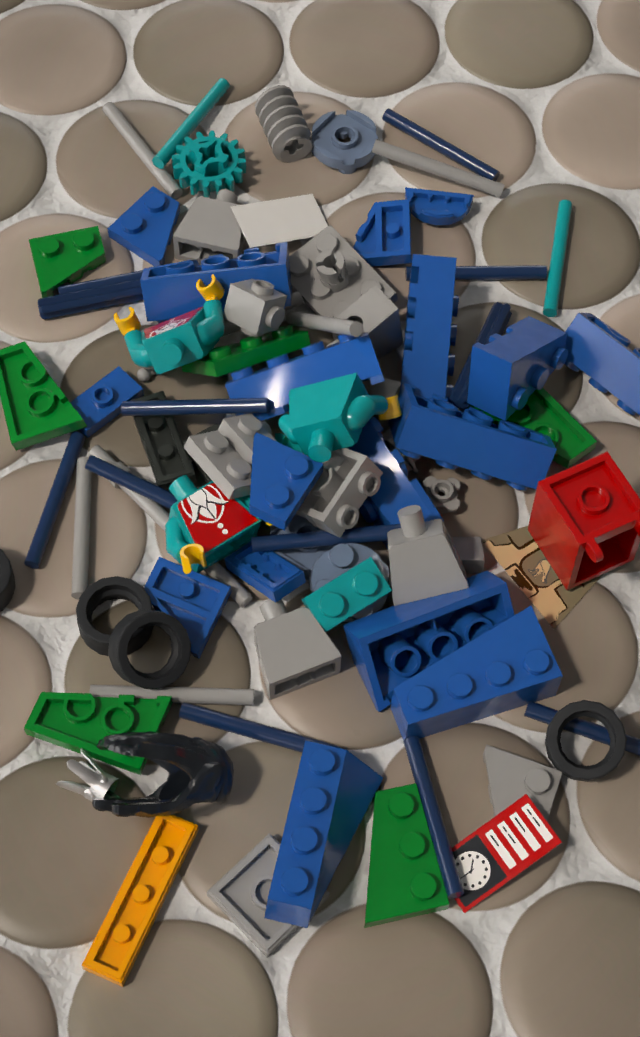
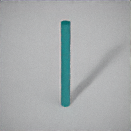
(191, 123)
(557, 258)

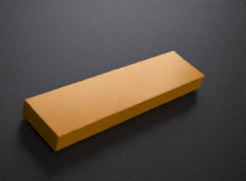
(140, 898)

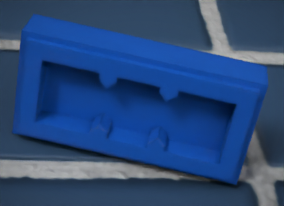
(104, 399)
(265, 572)

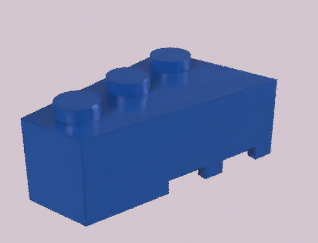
(514, 366)

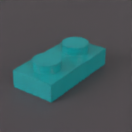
(347, 594)

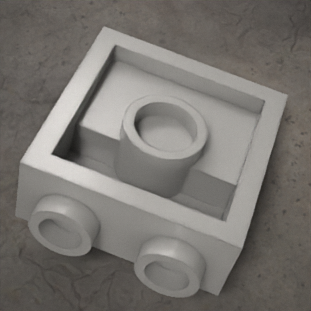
(228, 453)
(341, 491)

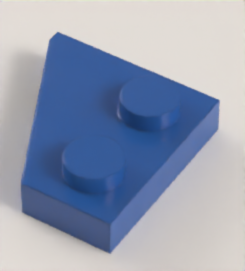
(147, 226)
(386, 234)
(279, 481)
(189, 598)

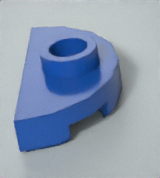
(438, 206)

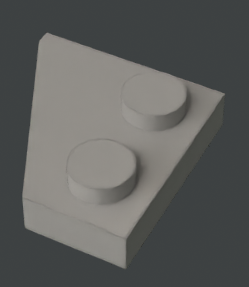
(515, 776)

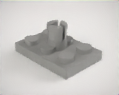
(332, 274)

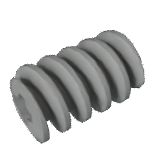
(283, 124)

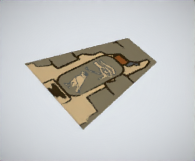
(534, 575)

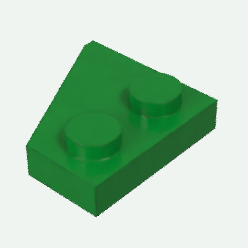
(66, 257)

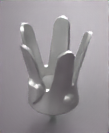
(101, 783)

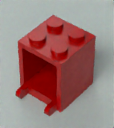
(586, 520)

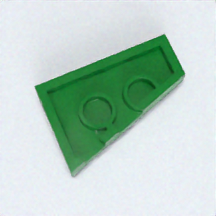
(248, 352)
(32, 400)
(549, 418)
(83, 720)
(403, 861)

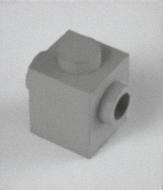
(255, 306)

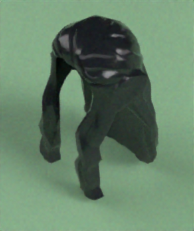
(196, 769)

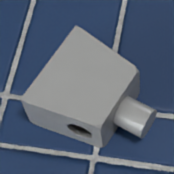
(209, 229)
(379, 318)
(422, 558)
(293, 649)

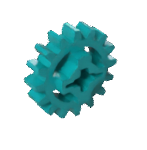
(209, 163)

